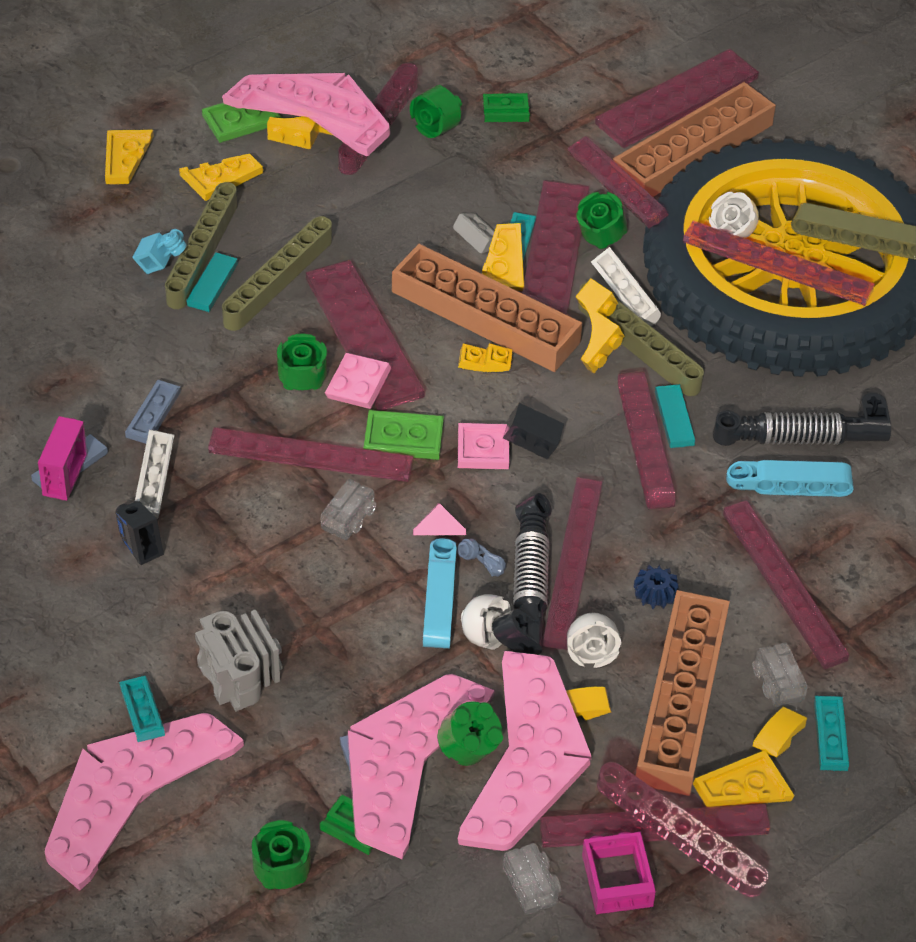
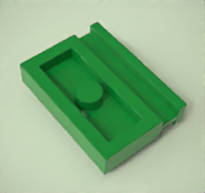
(506, 107)
(340, 824)

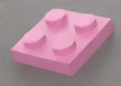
(358, 380)
(482, 446)

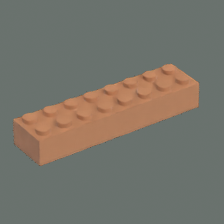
(720, 123)
(486, 307)
(682, 693)

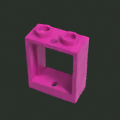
(62, 458)
(620, 897)

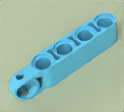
(792, 478)
(439, 594)

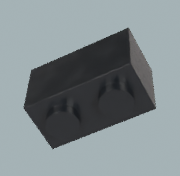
(533, 431)

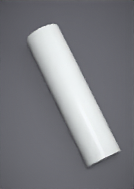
(626, 286)
(154, 470)

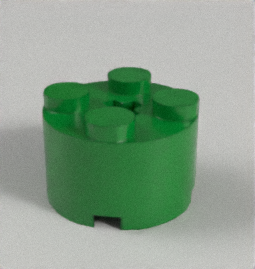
(436, 111)
(601, 219)
(302, 362)
(470, 733)
(281, 855)

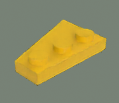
(125, 153)
(232, 170)
(505, 257)
(744, 782)

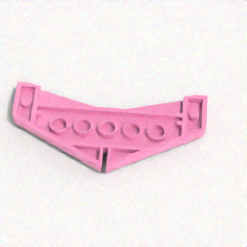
(326, 98)
(389, 759)
(541, 760)
(108, 792)

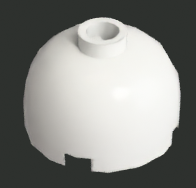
(734, 214)
(478, 619)
(593, 640)

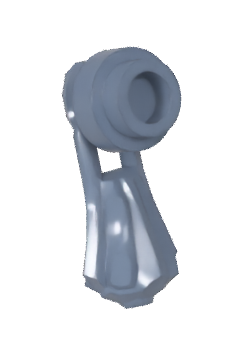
(470, 550)

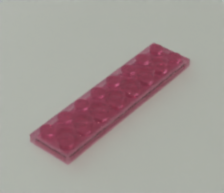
(675, 98)
(554, 245)
(364, 330)

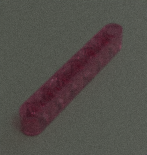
(389, 103)
(646, 440)
(686, 842)

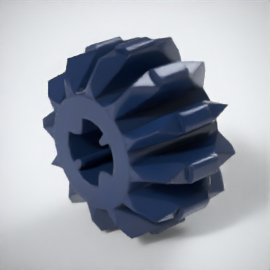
(656, 586)

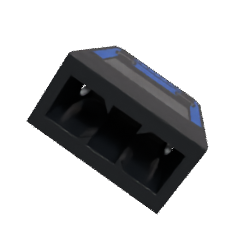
(137, 520)

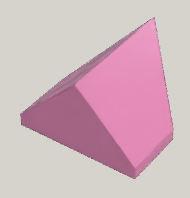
(439, 522)

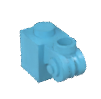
(156, 250)

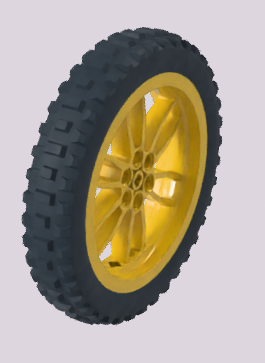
(769, 332)

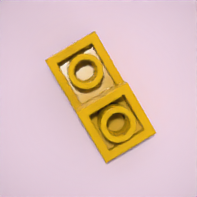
(486, 360)
(589, 702)
(778, 732)

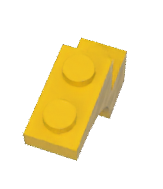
(294, 131)
(605, 334)

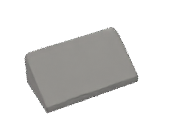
(474, 231)

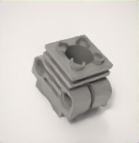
(237, 657)

